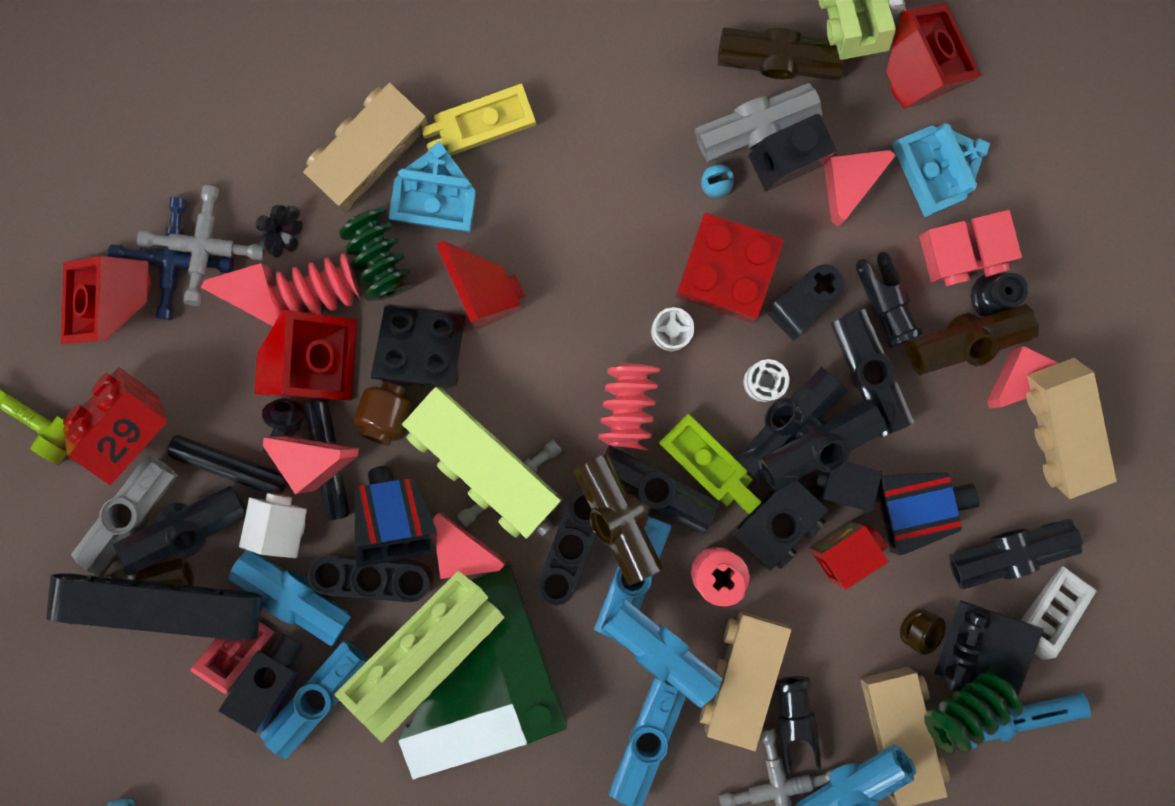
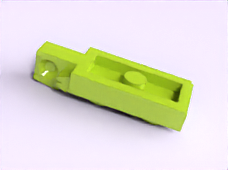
(710, 464)

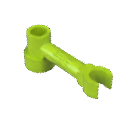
(51, 440)

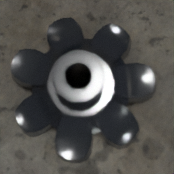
(279, 229)

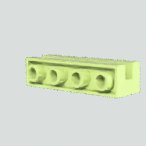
(859, 26)
(481, 462)
(419, 656)

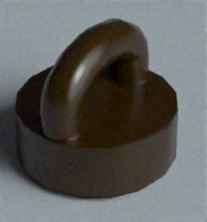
(922, 631)

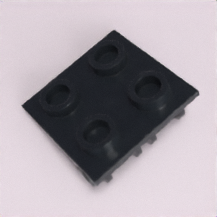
(418, 347)
(986, 642)

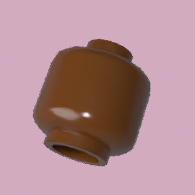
(382, 413)

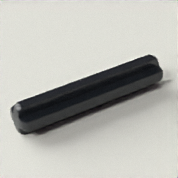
(322, 430)
(226, 465)

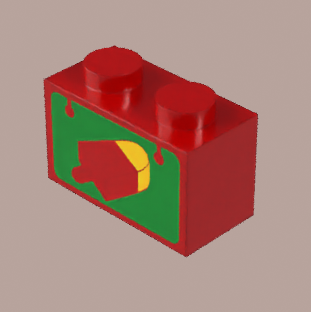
(850, 554)

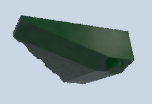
(492, 698)

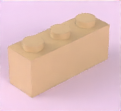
(366, 146)
(1071, 428)
(748, 680)
(897, 717)

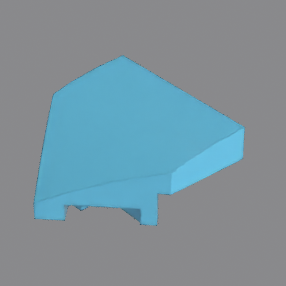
(940, 166)
(433, 193)

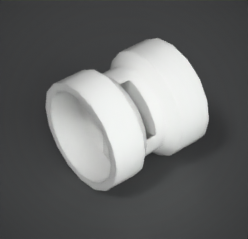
(676, 325)
(759, 383)

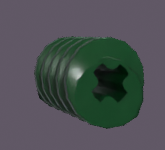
(374, 255)
(972, 712)

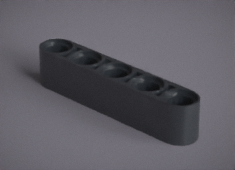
(153, 606)

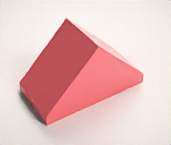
(850, 179)
(246, 290)
(1013, 381)
(307, 462)
(462, 551)
(227, 659)

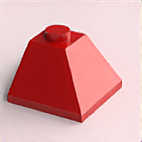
(928, 56)
(481, 285)
(101, 297)
(307, 357)

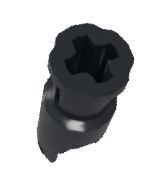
(889, 300)
(796, 718)

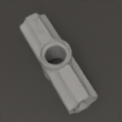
(756, 121)
(141, 495)

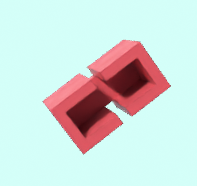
(965, 248)

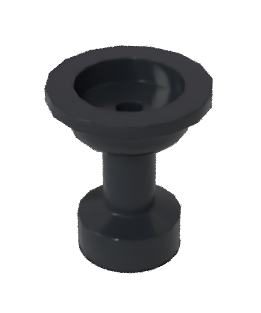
(998, 293)

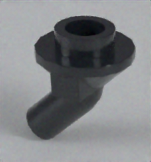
(283, 417)

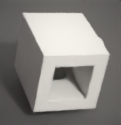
(273, 526)

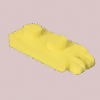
(481, 120)

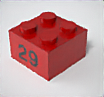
(729, 268)
(113, 425)

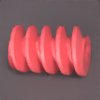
(316, 288)
(628, 405)
(713, 590)

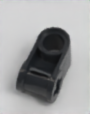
(801, 304)

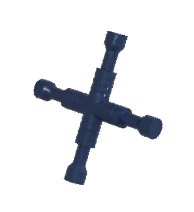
(169, 259)

